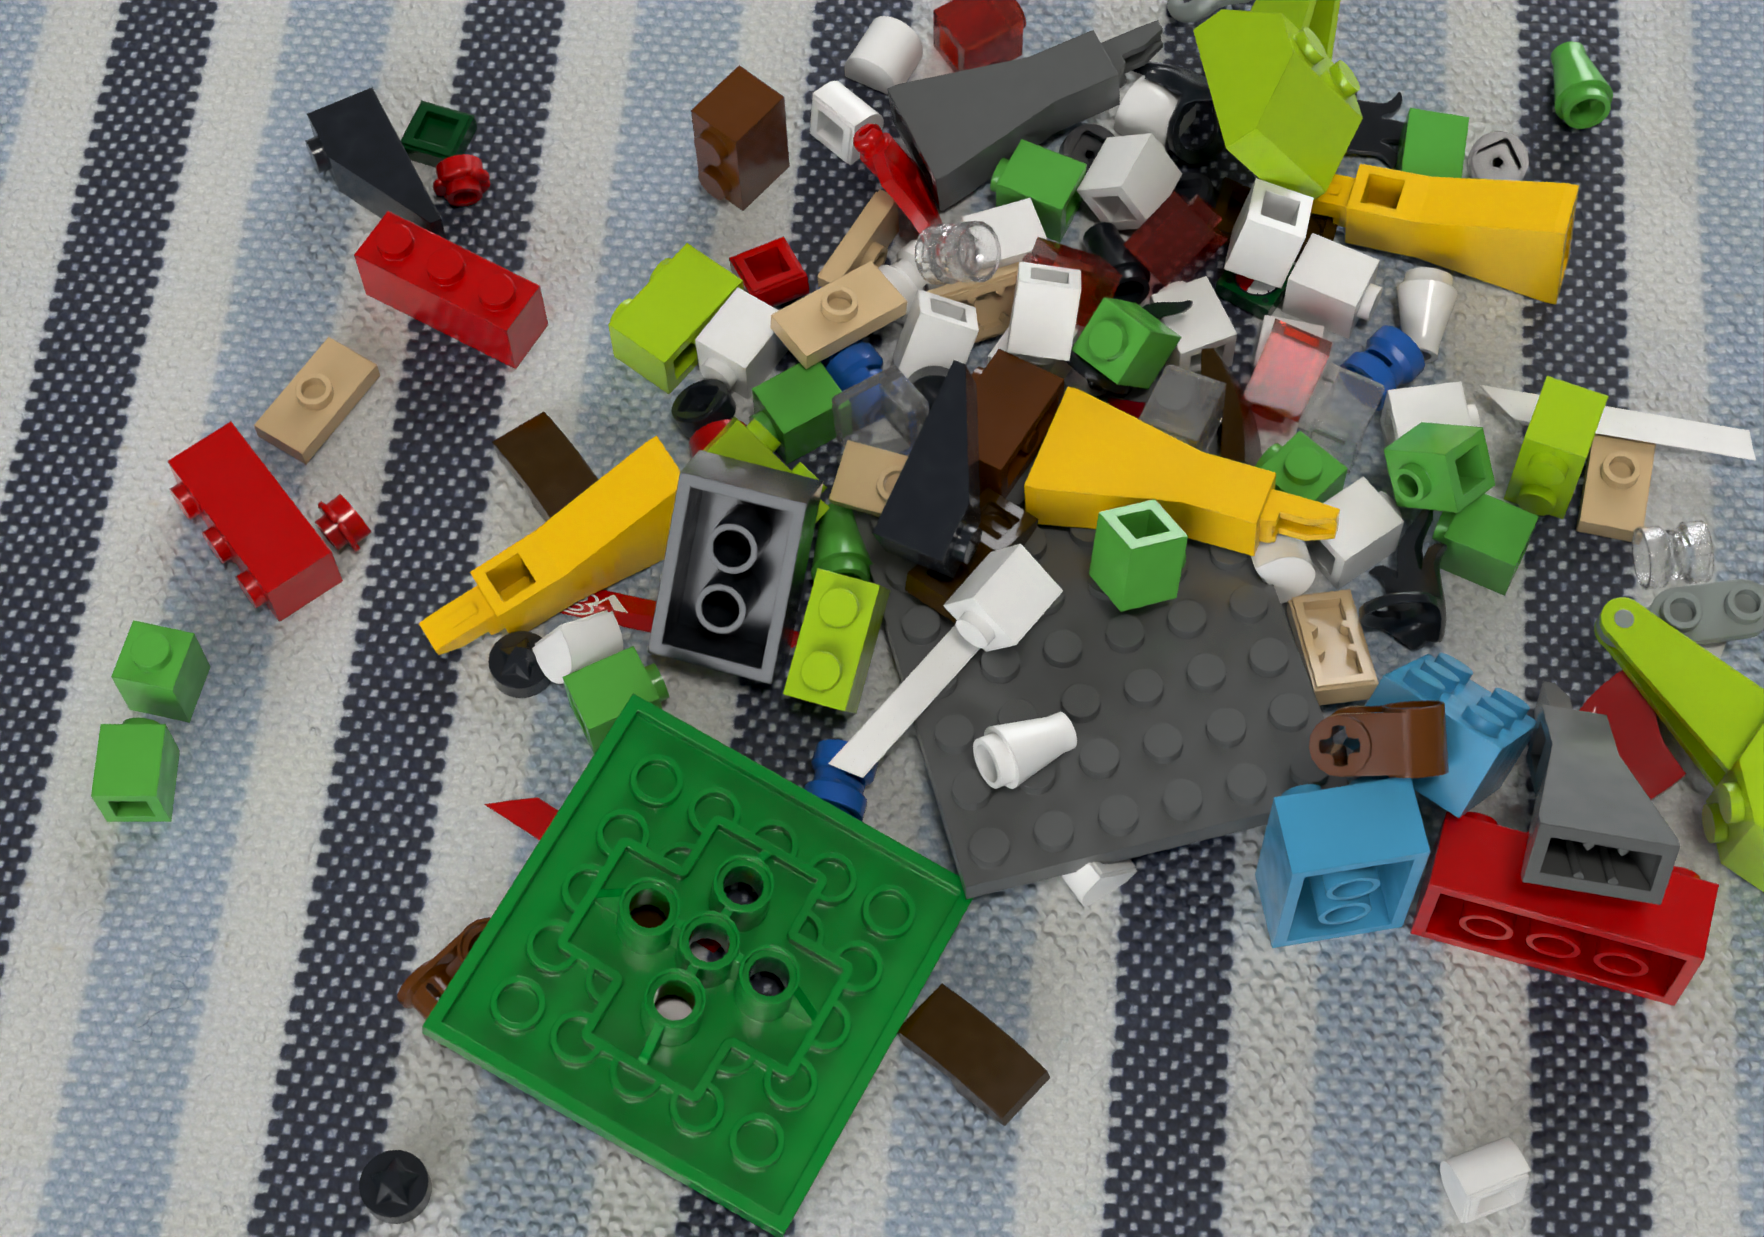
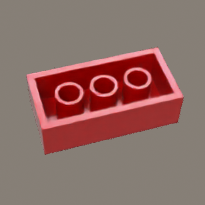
(1479, 903)

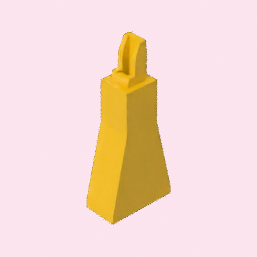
(1478, 227)
(1109, 460)
(585, 547)

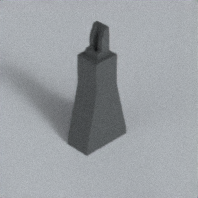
(976, 116)
(1590, 814)

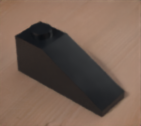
(369, 160)
(937, 496)

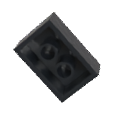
(734, 566)

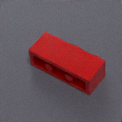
(451, 289)
(252, 523)

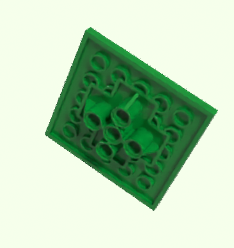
(748, 1083)

